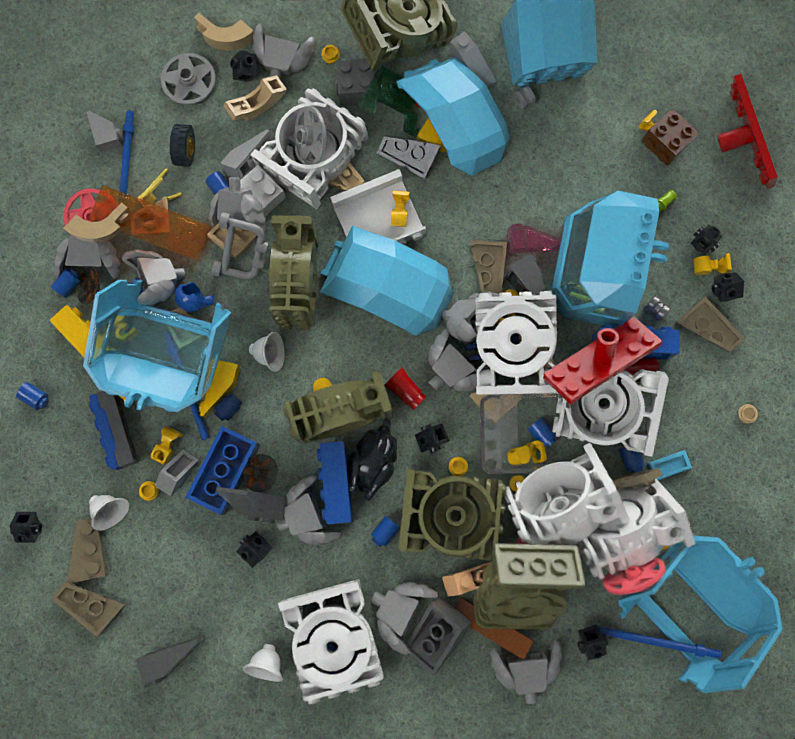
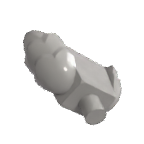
(281, 55)
(237, 202)
(81, 253)
(156, 273)
(462, 318)
(450, 366)
(304, 515)
(398, 611)
(528, 674)

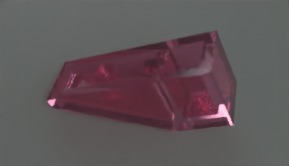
(528, 239)

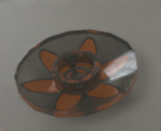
(89, 285)
(266, 476)

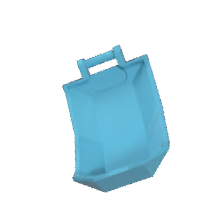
(460, 113)
(388, 281)

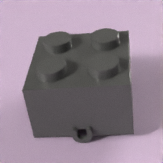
(353, 80)

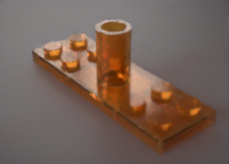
(166, 230)

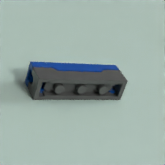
(113, 430)

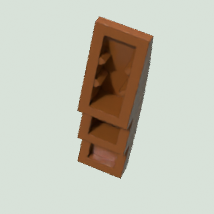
(507, 638)

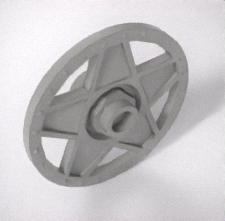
(188, 78)
(309, 135)

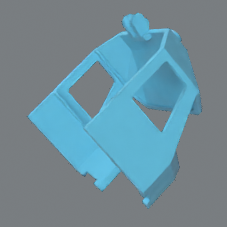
(734, 597)

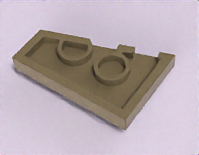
(490, 264)
(711, 325)
(637, 479)
(87, 554)
(87, 607)

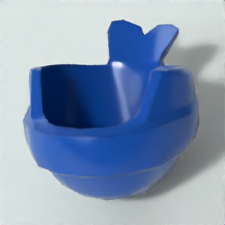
(190, 298)

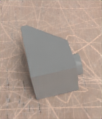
(104, 132)
(176, 472)

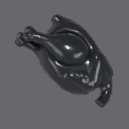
(373, 461)

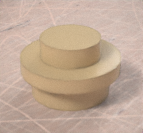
(747, 413)

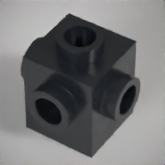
(244, 66)
(706, 239)
(728, 287)
(428, 440)
(25, 527)
(253, 549)
(592, 642)

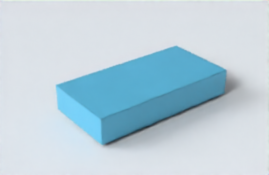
(671, 464)

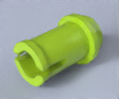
(666, 200)

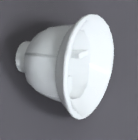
(269, 351)
(107, 511)
(265, 664)

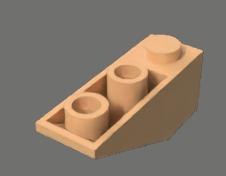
(464, 580)

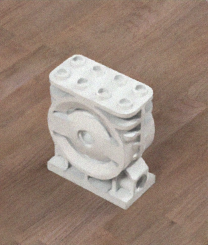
(306, 180)
(488, 312)
(573, 424)
(565, 501)
(654, 523)
(365, 669)

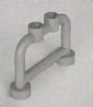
(261, 247)

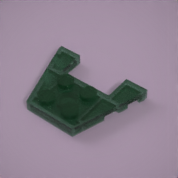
(386, 90)

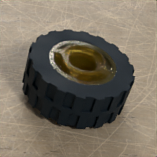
(182, 145)

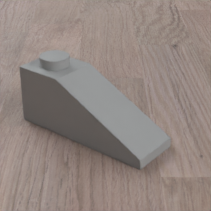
(469, 54)
(239, 160)

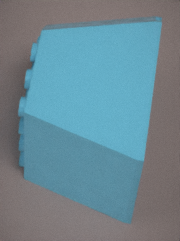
(549, 40)

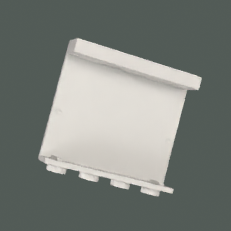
(371, 208)

